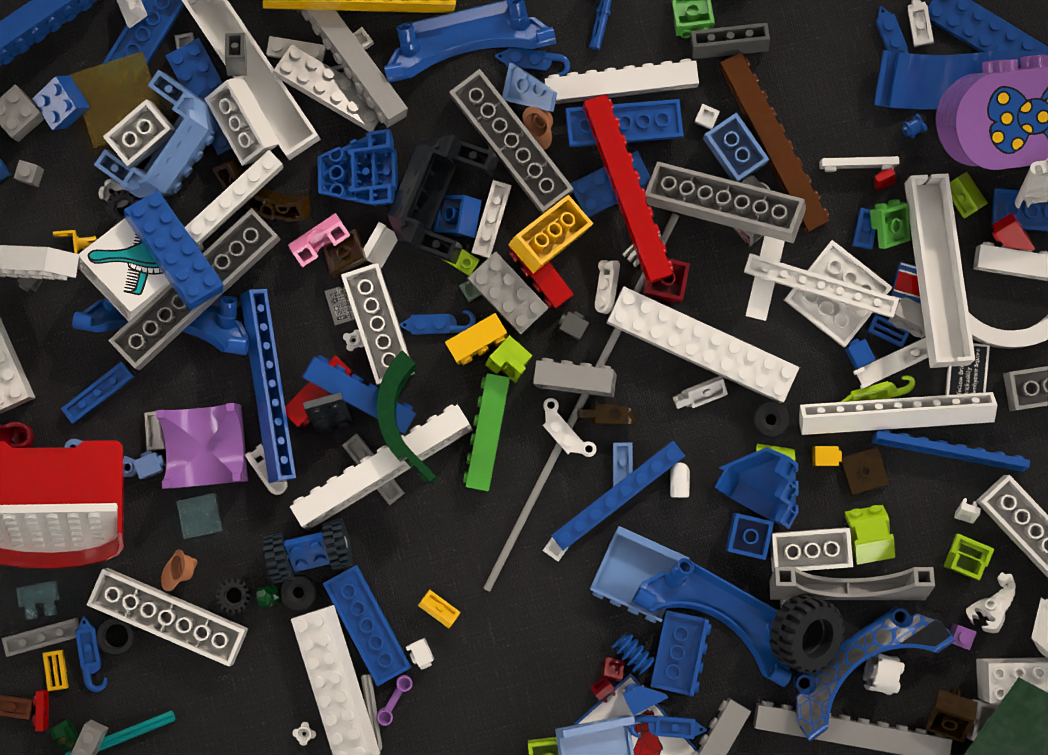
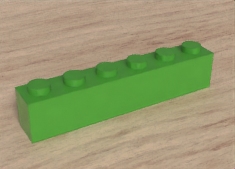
(487, 432)

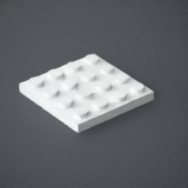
(833, 317)

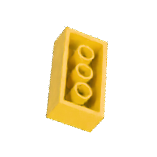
(550, 234)

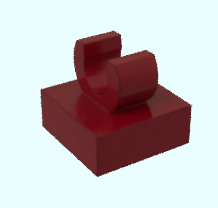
(603, 688)

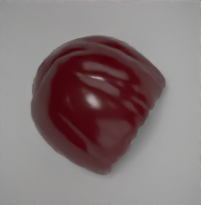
(17, 435)

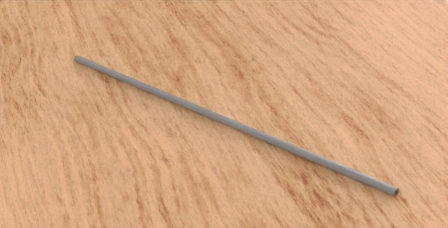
(557, 449)

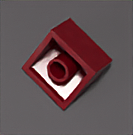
(671, 288)

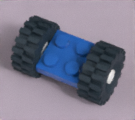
(307, 552)

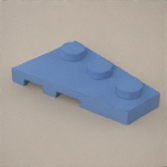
(527, 90)

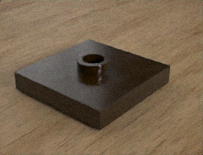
(345, 254)
(864, 471)

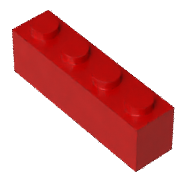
(548, 282)
(295, 408)

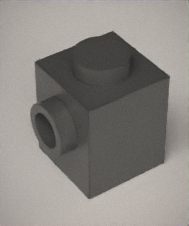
(573, 325)

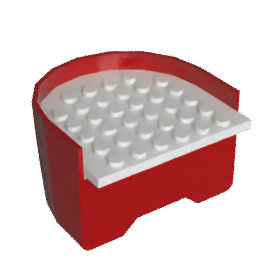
(61, 505)

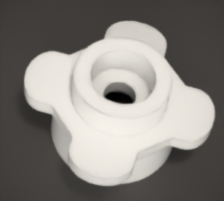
(355, 335)
(304, 738)

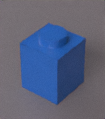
(859, 353)

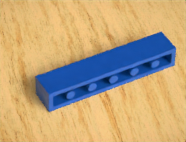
(353, 390)

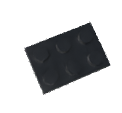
(329, 413)

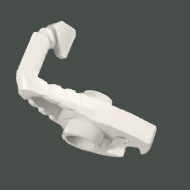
(994, 606)

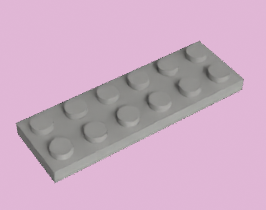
(325, 86)

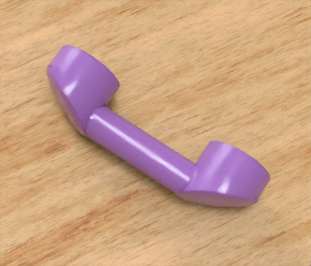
(385, 715)

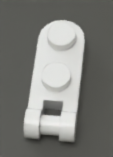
(607, 286)
(260, 468)

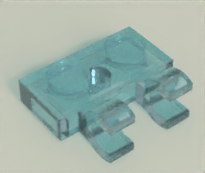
(37, 594)

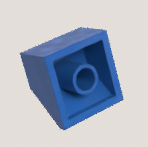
(458, 216)

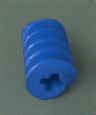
(633, 653)

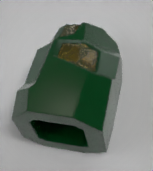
(65, 735)

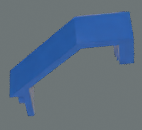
(763, 484)

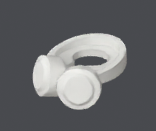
(111, 184)

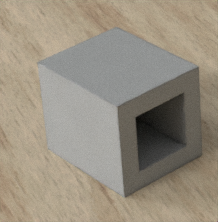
(28, 173)

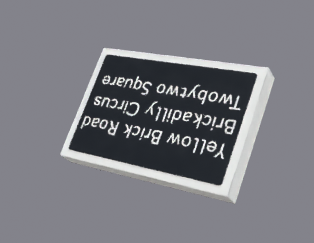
(969, 378)

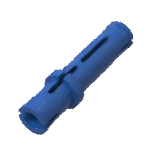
(603, 12)

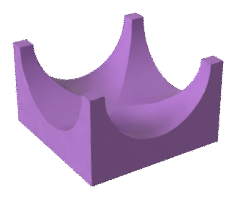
(204, 446)

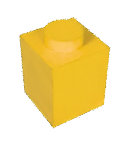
(826, 456)

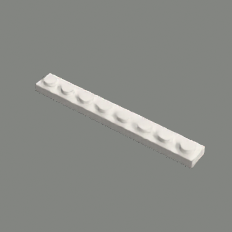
(821, 285)

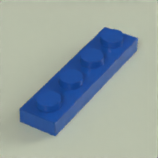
(97, 392)

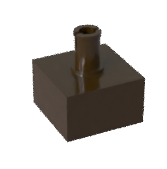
(951, 715)

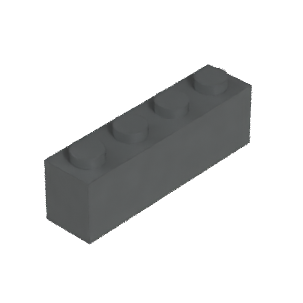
(730, 40)

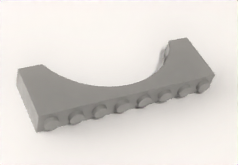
(906, 585)

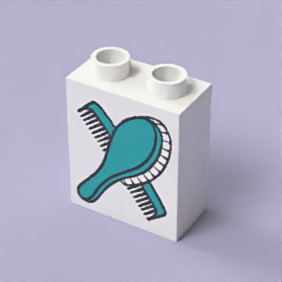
(123, 270)

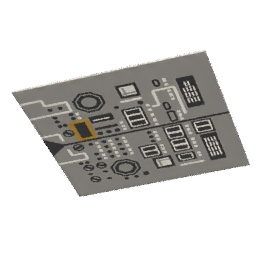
(339, 305)

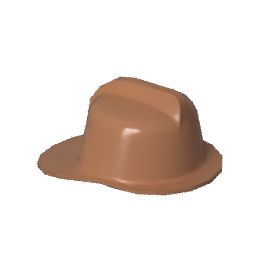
(539, 125)
(177, 569)

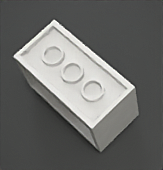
(998, 675)

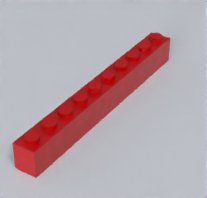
(627, 189)

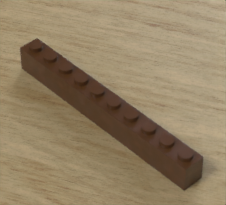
(772, 139)

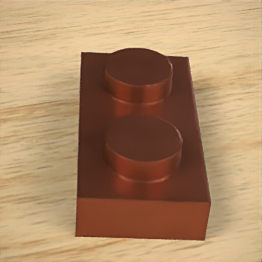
(16, 707)

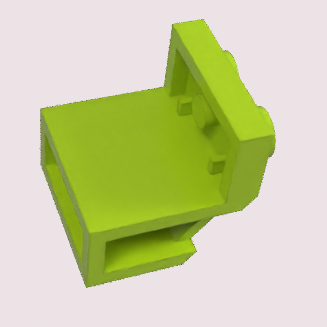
(870, 534)

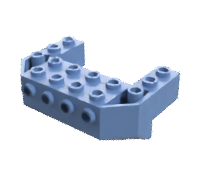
(174, 157)

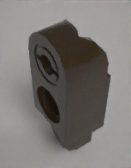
(608, 414)

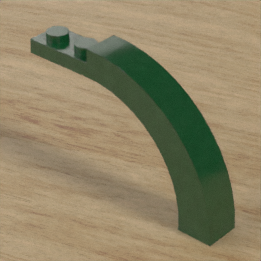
(388, 395)

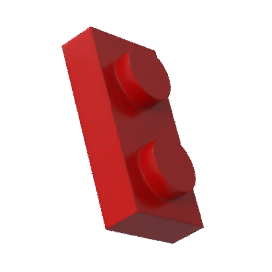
(41, 718)

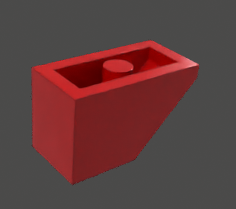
(1012, 234)

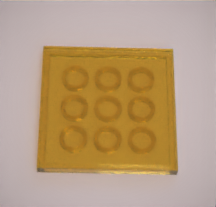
(113, 93)

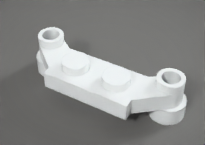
(563, 433)

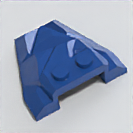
(362, 170)

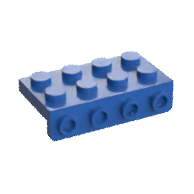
(680, 653)

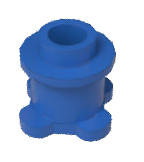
(914, 127)

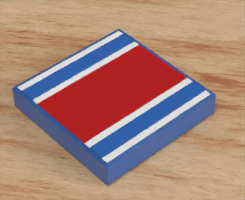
(906, 283)

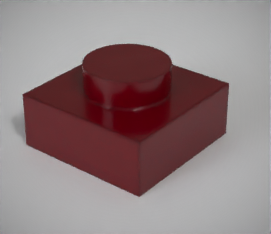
(613, 669)

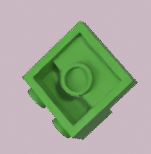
(692, 16)
(891, 223)

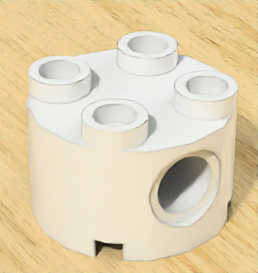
(883, 673)

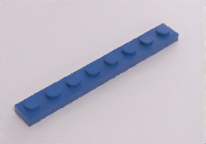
(957, 451)
(617, 495)

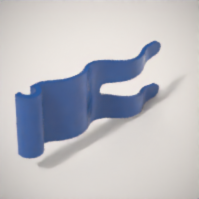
(921, 80)

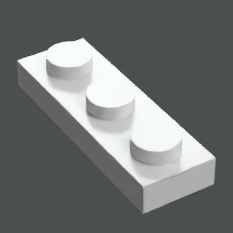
(278, 46)

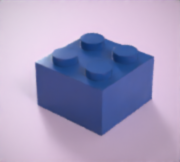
(61, 102)
(749, 536)

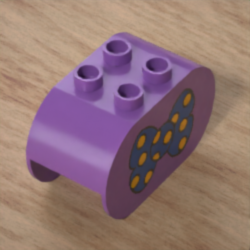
(997, 115)

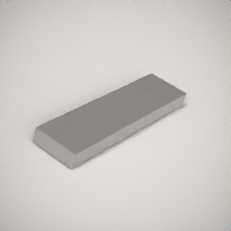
(358, 450)
(40, 637)

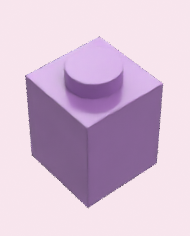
(963, 636)

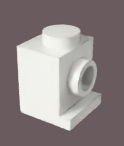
(421, 653)

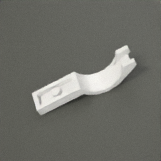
(892, 363)

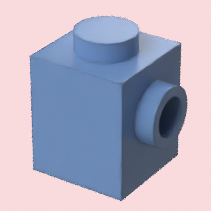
(149, 464)

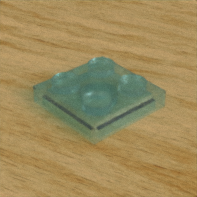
(199, 516)

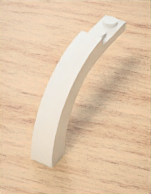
(1008, 339)

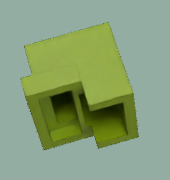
(509, 358)
(968, 557)

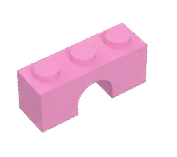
(307, 245)

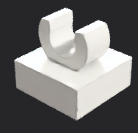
(967, 512)

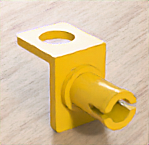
(79, 243)

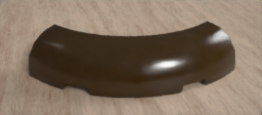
(265, 202)

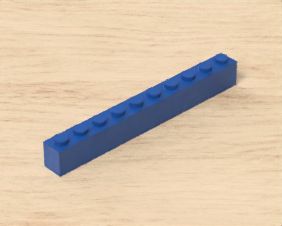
(268, 386)

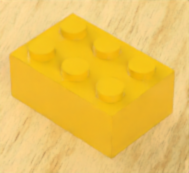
(477, 339)

